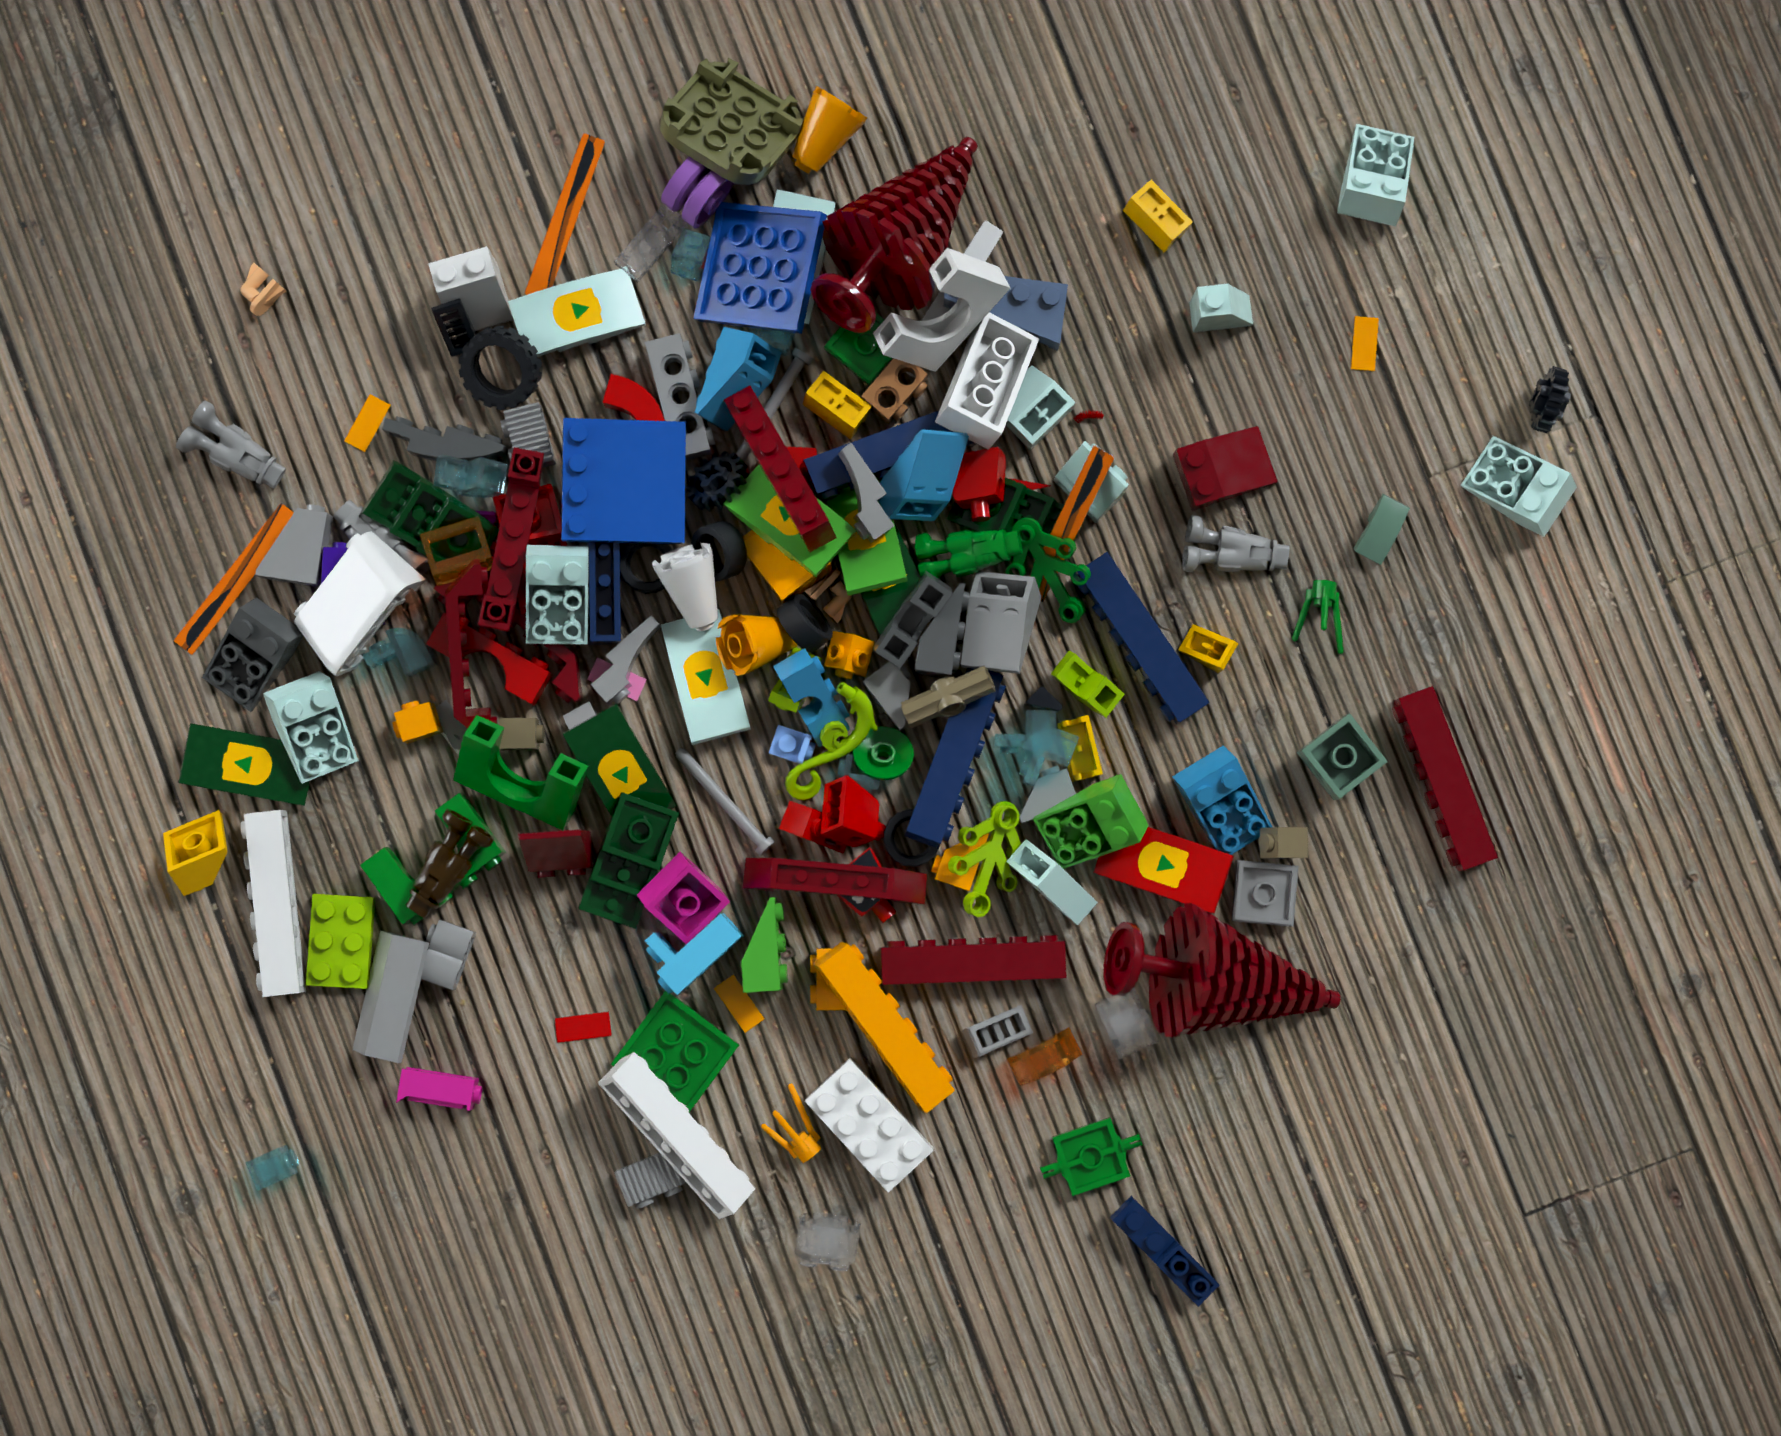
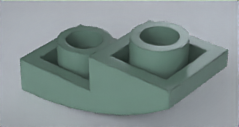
(1382, 529)

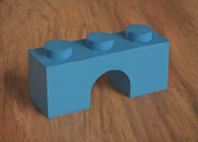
(803, 679)

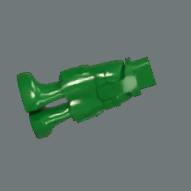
(968, 549)

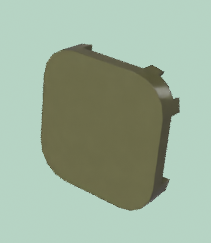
(730, 123)

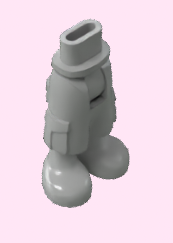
(234, 451)
(354, 522)
(1235, 552)

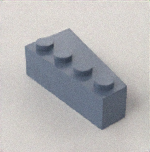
(1032, 307)

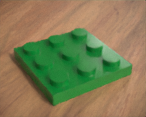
(680, 1048)

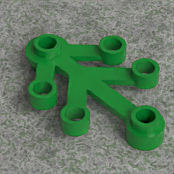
(1047, 565)

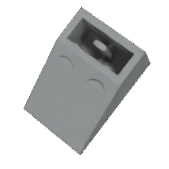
(999, 621)

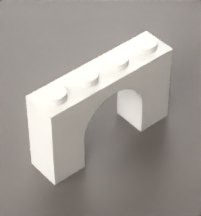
(933, 341)

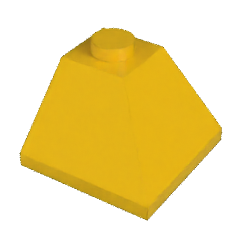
(196, 852)

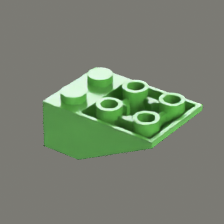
(1092, 822)
(762, 959)

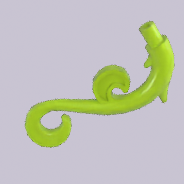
(836, 749)

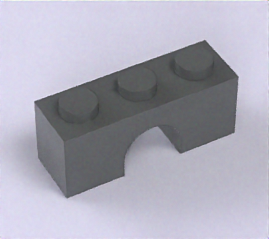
(912, 617)

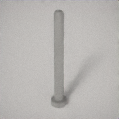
(780, 392)
(725, 802)

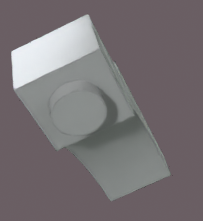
(871, 518)
(614, 682)

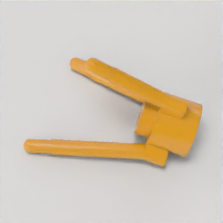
(803, 1145)

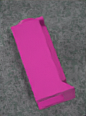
(439, 1088)

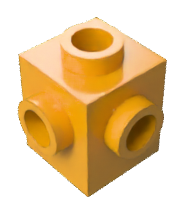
(848, 655)

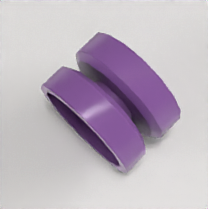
(696, 192)

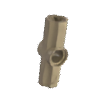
(948, 696)

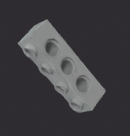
(661, 354)

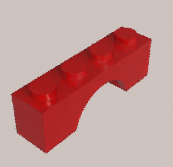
(523, 677)

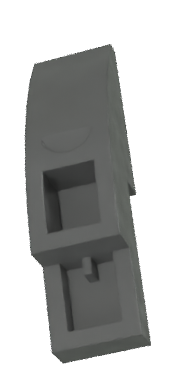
(456, 442)

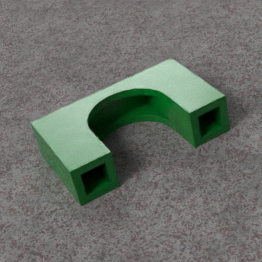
(484, 771)
(395, 882)

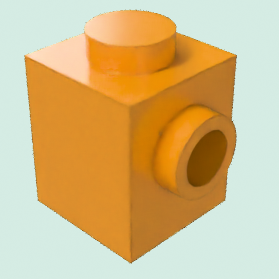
(416, 721)

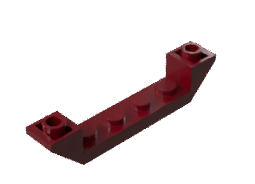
(512, 539)
(466, 584)
(568, 679)
(835, 879)

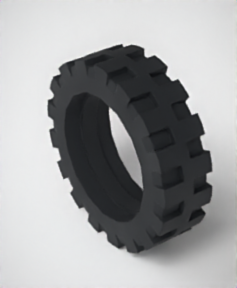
(522, 351)

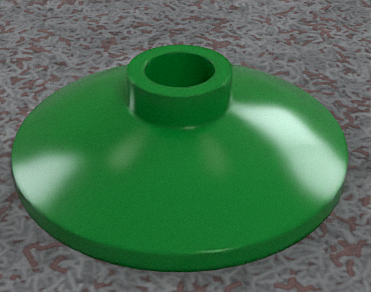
(886, 743)

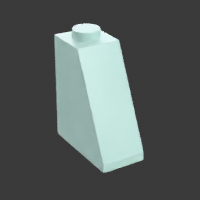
(1219, 308)
(1052, 881)

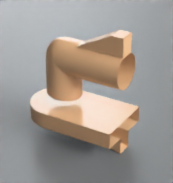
(261, 300)
(836, 605)

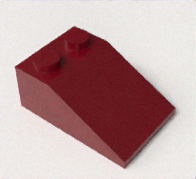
(1224, 467)
(557, 851)

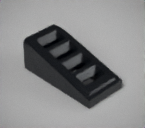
(457, 343)

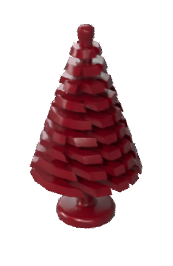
(892, 240)
(1209, 975)

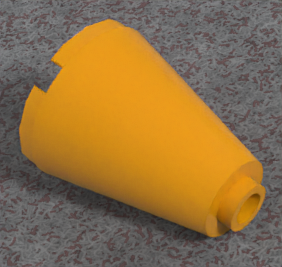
(824, 130)
(751, 642)

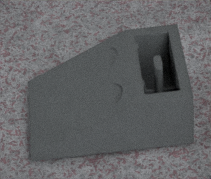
(937, 645)
(252, 653)

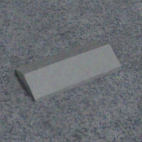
(390, 997)

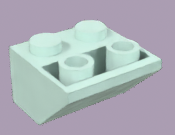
(1038, 407)

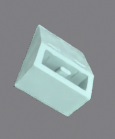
(1376, 175)
(1520, 485)
(1110, 490)
(556, 594)
(311, 726)

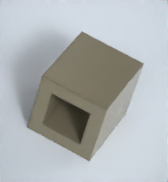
(521, 733)
(1283, 842)

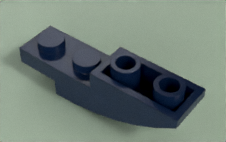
(1164, 1251)

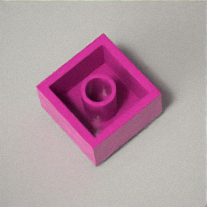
(683, 898)

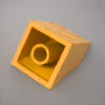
(778, 571)

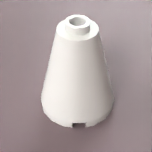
(690, 583)

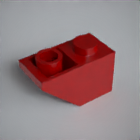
(806, 823)

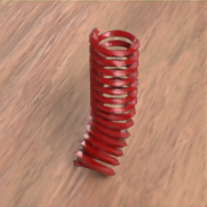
(1093, 414)

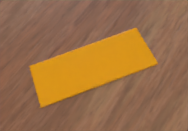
(1364, 343)
(367, 423)
(739, 1003)

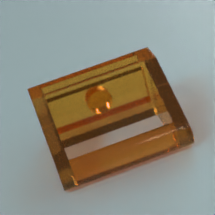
(449, 569)

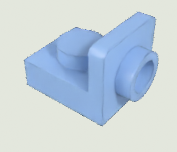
(792, 745)

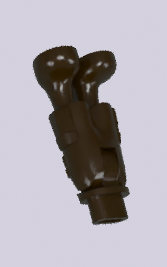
(443, 866)

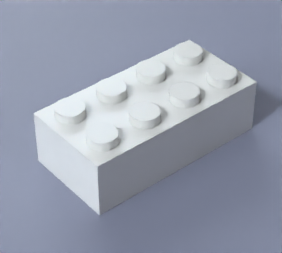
(987, 380)
(869, 1124)

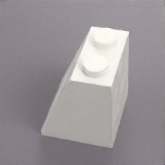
(478, 284)

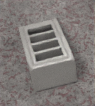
(974, 1043)

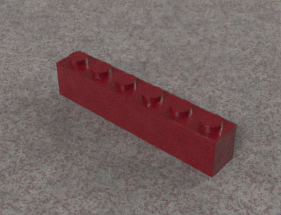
(780, 469)
(1444, 779)
(973, 961)

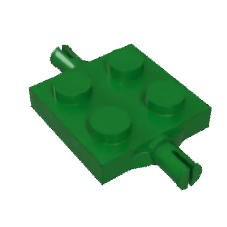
(1091, 1156)

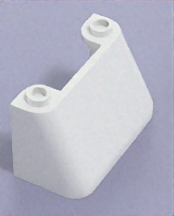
(355, 601)

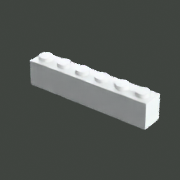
(273, 903)
(677, 1135)

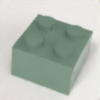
(1342, 757)

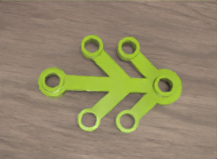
(990, 853)

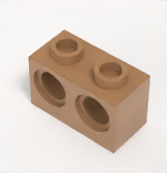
(889, 384)

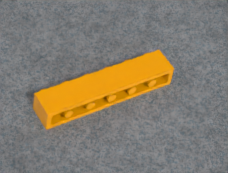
(884, 1027)

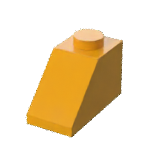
(942, 871)

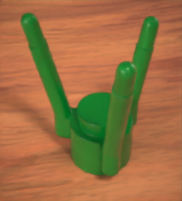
(1325, 597)

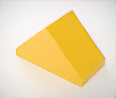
(1208, 648)

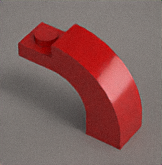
(631, 399)

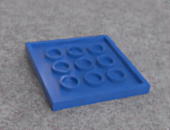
(760, 267)
(623, 481)

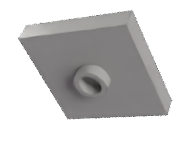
(1264, 893)

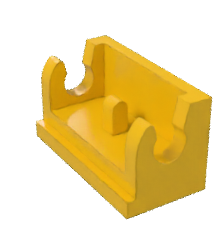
(1157, 215)
(836, 404)
(1085, 759)

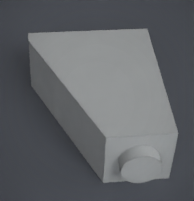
(299, 548)

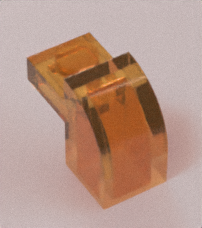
(1045, 1057)

